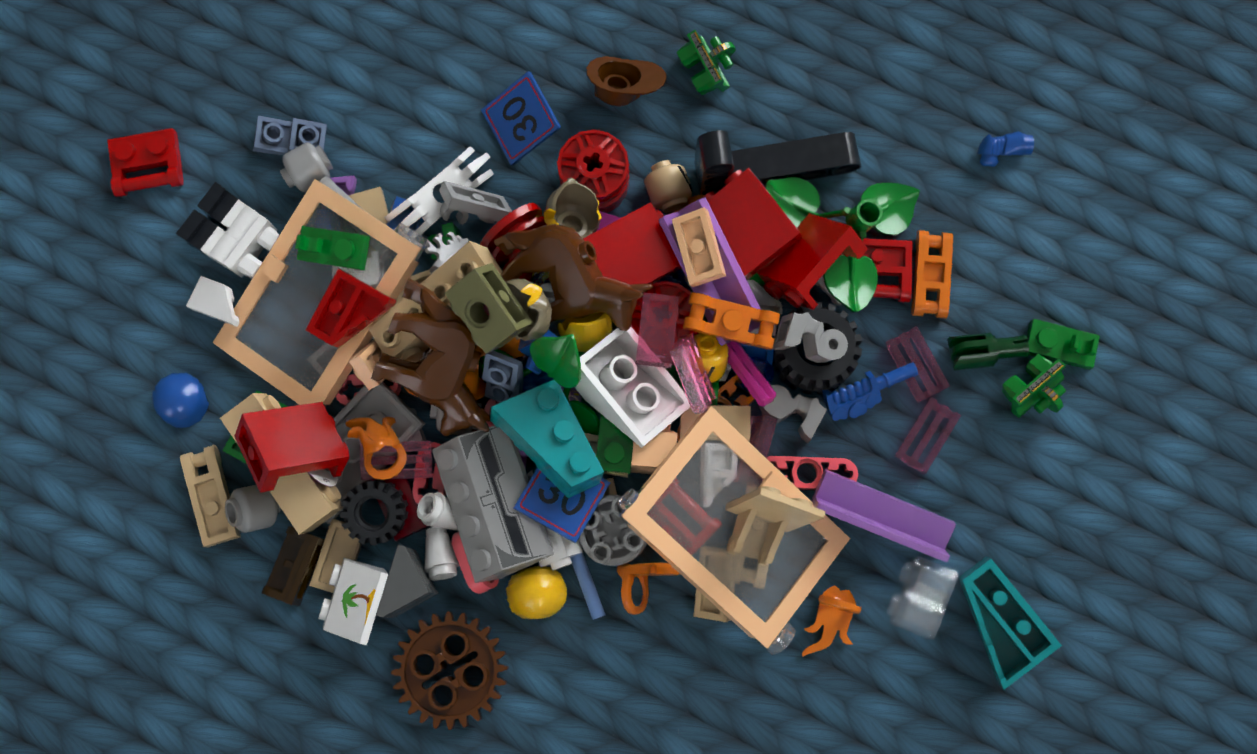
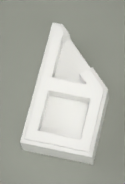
(214, 301)

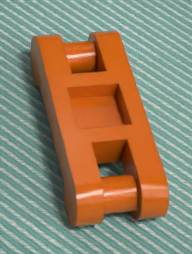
(932, 274)
(731, 321)

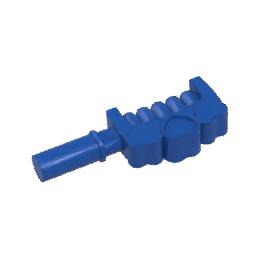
(864, 394)

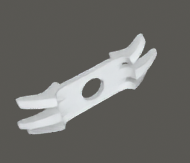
(423, 200)

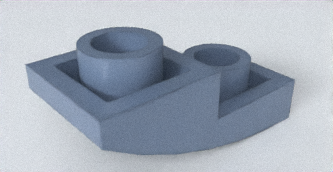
(282, 136)
(502, 376)

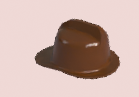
(624, 80)

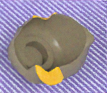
(573, 207)
(535, 305)

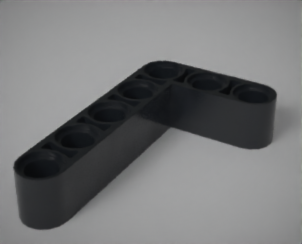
(798, 158)

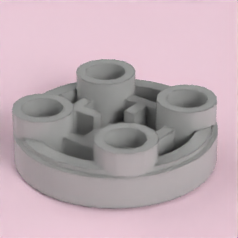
(608, 537)

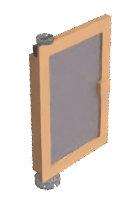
(288, 291)
(686, 523)

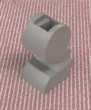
(818, 344)
(785, 405)

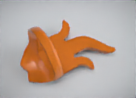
(373, 438)
(641, 571)
(834, 614)

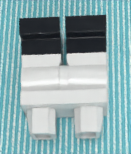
(244, 236)

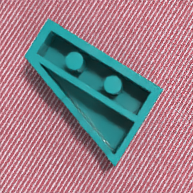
(551, 436)
(1006, 622)

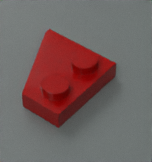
(347, 309)

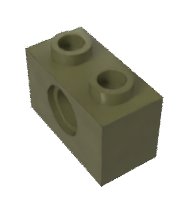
(505, 316)

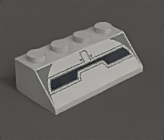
(483, 484)

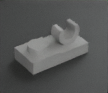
(467, 200)

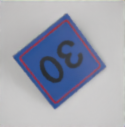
(521, 118)
(552, 509)

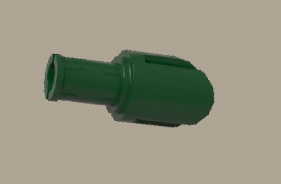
(984, 350)

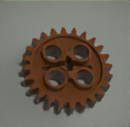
(466, 698)

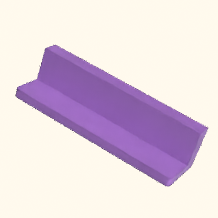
(728, 288)
(883, 515)

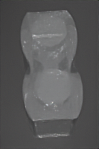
(922, 597)

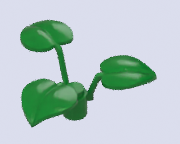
(881, 206)
(561, 362)

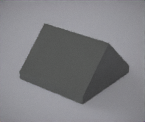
(406, 584)

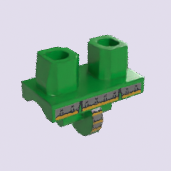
(698, 50)
(1041, 392)

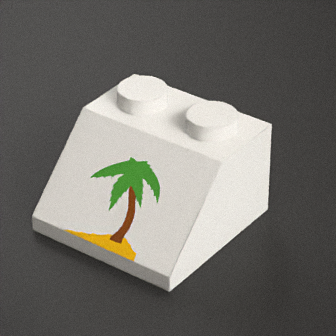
(353, 600)

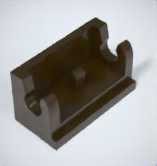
(294, 567)

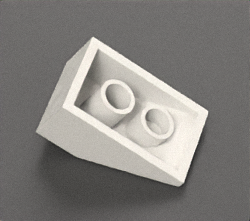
(631, 396)

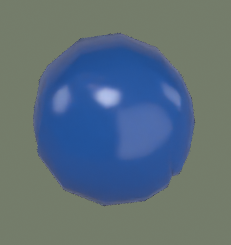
(180, 400)

